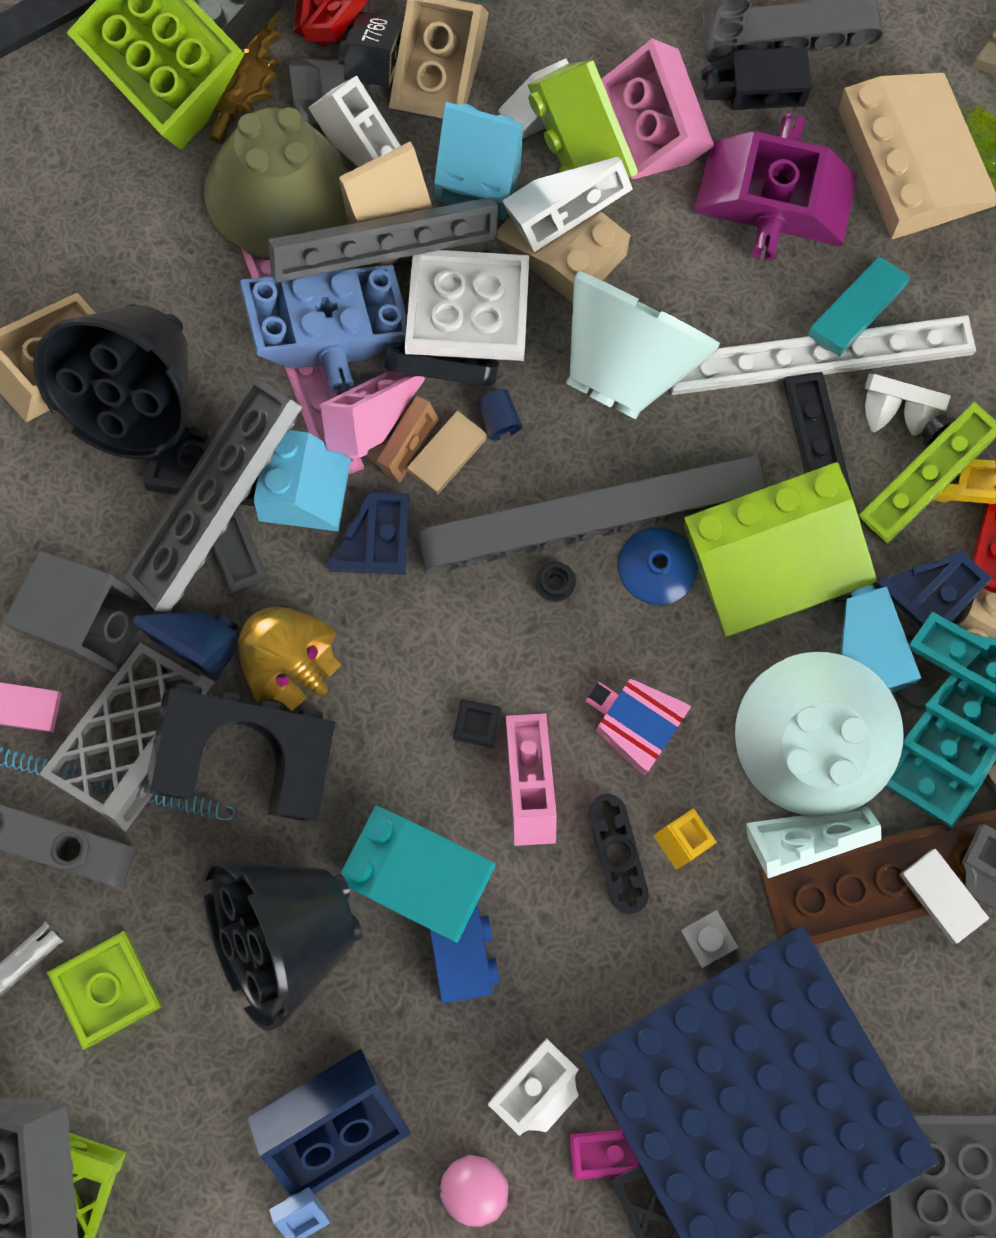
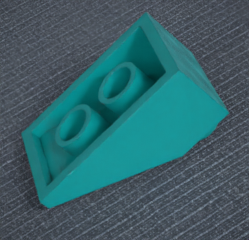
(417, 873)

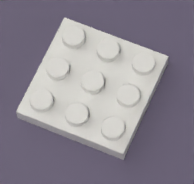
(468, 305)

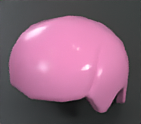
(474, 1191)

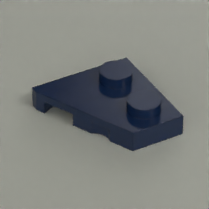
(376, 537)
(936, 587)

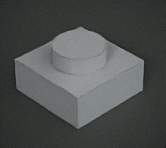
(708, 939)

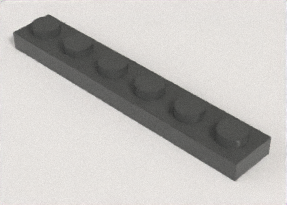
(382, 239)

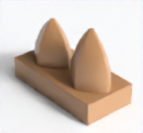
(407, 440)

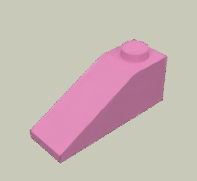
(367, 412)
(531, 780)

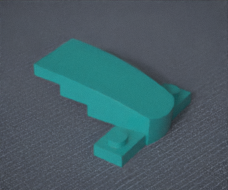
(956, 736)

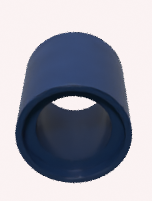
(498, 414)

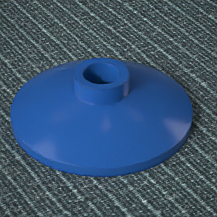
(655, 584)

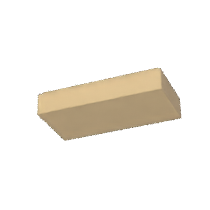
(447, 452)

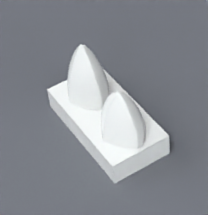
(885, 398)

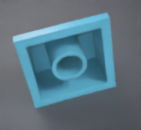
(302, 484)

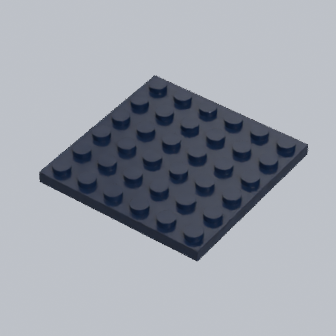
(760, 1102)

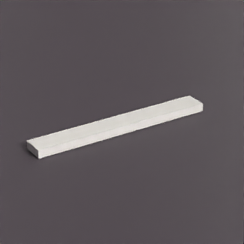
(804, 355)

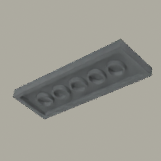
(212, 494)

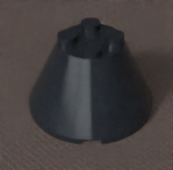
(118, 379)
(277, 932)

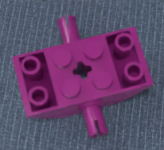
(778, 187)

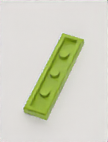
(930, 473)

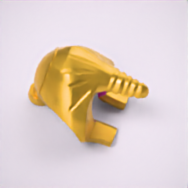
(277, 643)

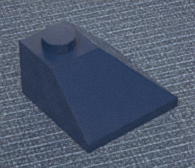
(193, 637)

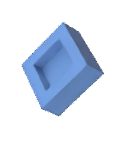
(300, 1215)

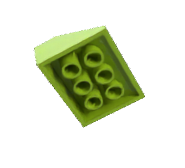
(162, 59)
(780, 549)

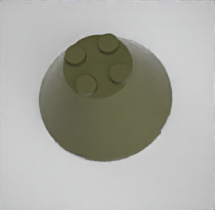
(274, 181)

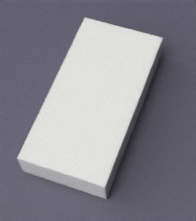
(944, 896)

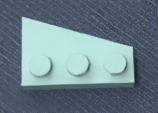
(805, 839)

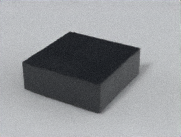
(476, 723)

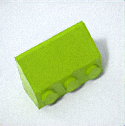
(579, 117)

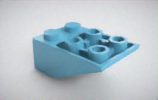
(477, 157)

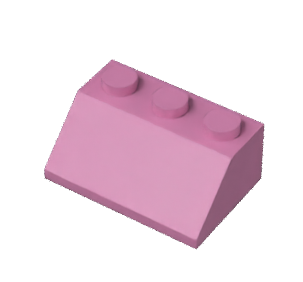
(657, 109)

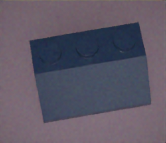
(328, 1125)

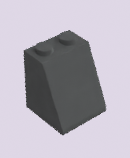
(78, 612)

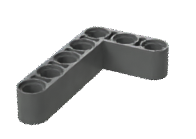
(809, 24)

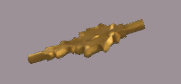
(249, 81)

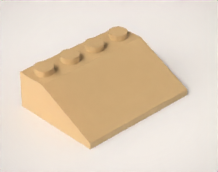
(915, 151)

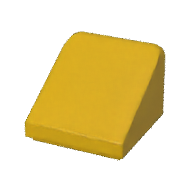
(684, 839)

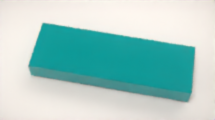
(859, 306)

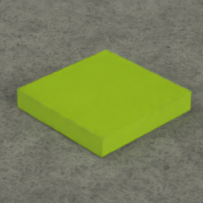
(104, 990)

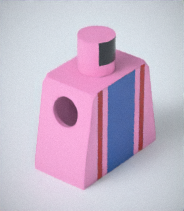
(637, 721)

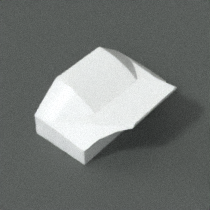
(537, 1090)

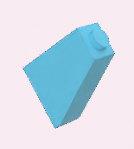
(877, 639)

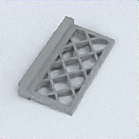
(128, 796)

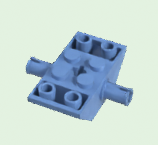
(326, 319)

